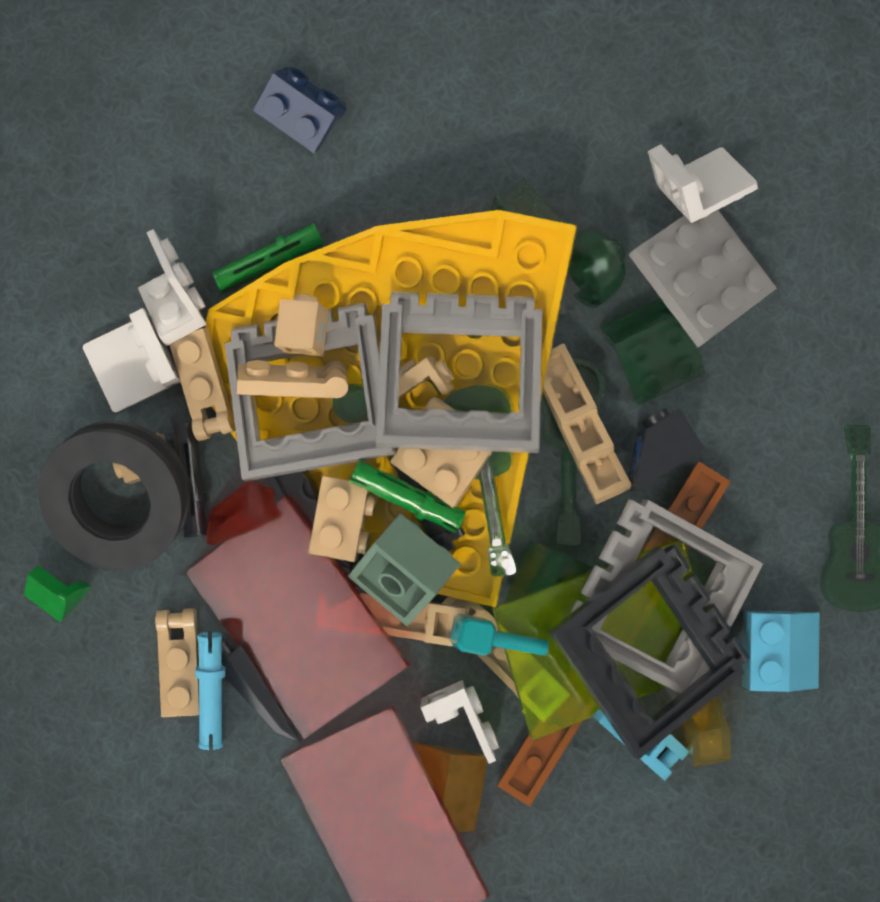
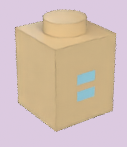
(301, 326)

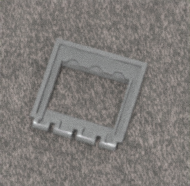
(459, 429)
(316, 447)
(726, 587)

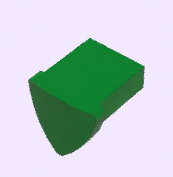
(52, 594)

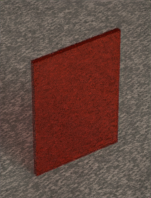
(297, 619)
(383, 816)

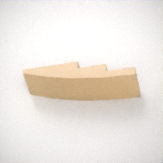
(583, 428)

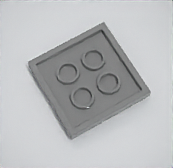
(702, 274)

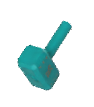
(479, 635)

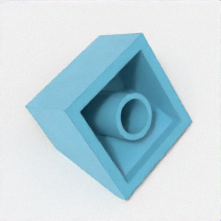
(781, 650)

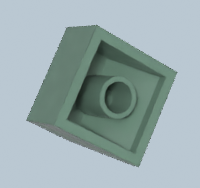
(404, 569)

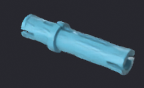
(210, 690)

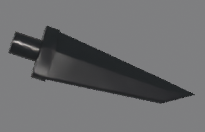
(249, 683)

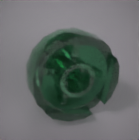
(596, 267)

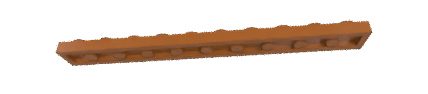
(538, 757)

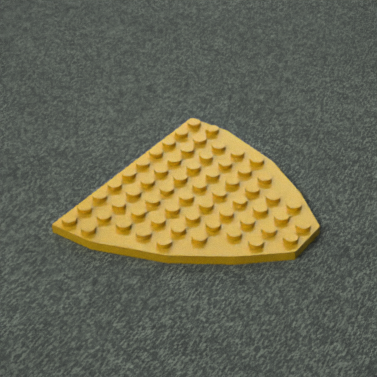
(449, 255)

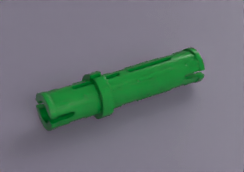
(227, 277)
(401, 493)

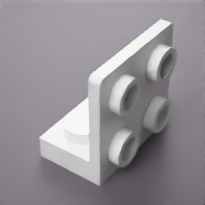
(702, 184)
(168, 297)
(131, 362)
(444, 705)

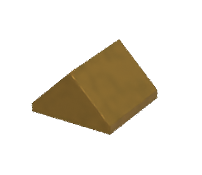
(458, 780)

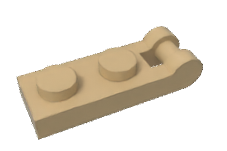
(292, 379)
(202, 384)
(177, 663)

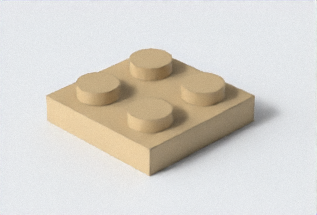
(442, 471)

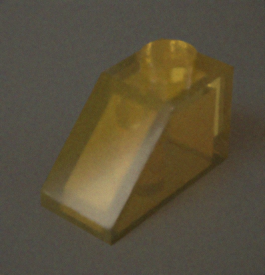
(708, 735)

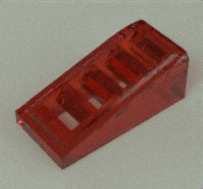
(240, 513)

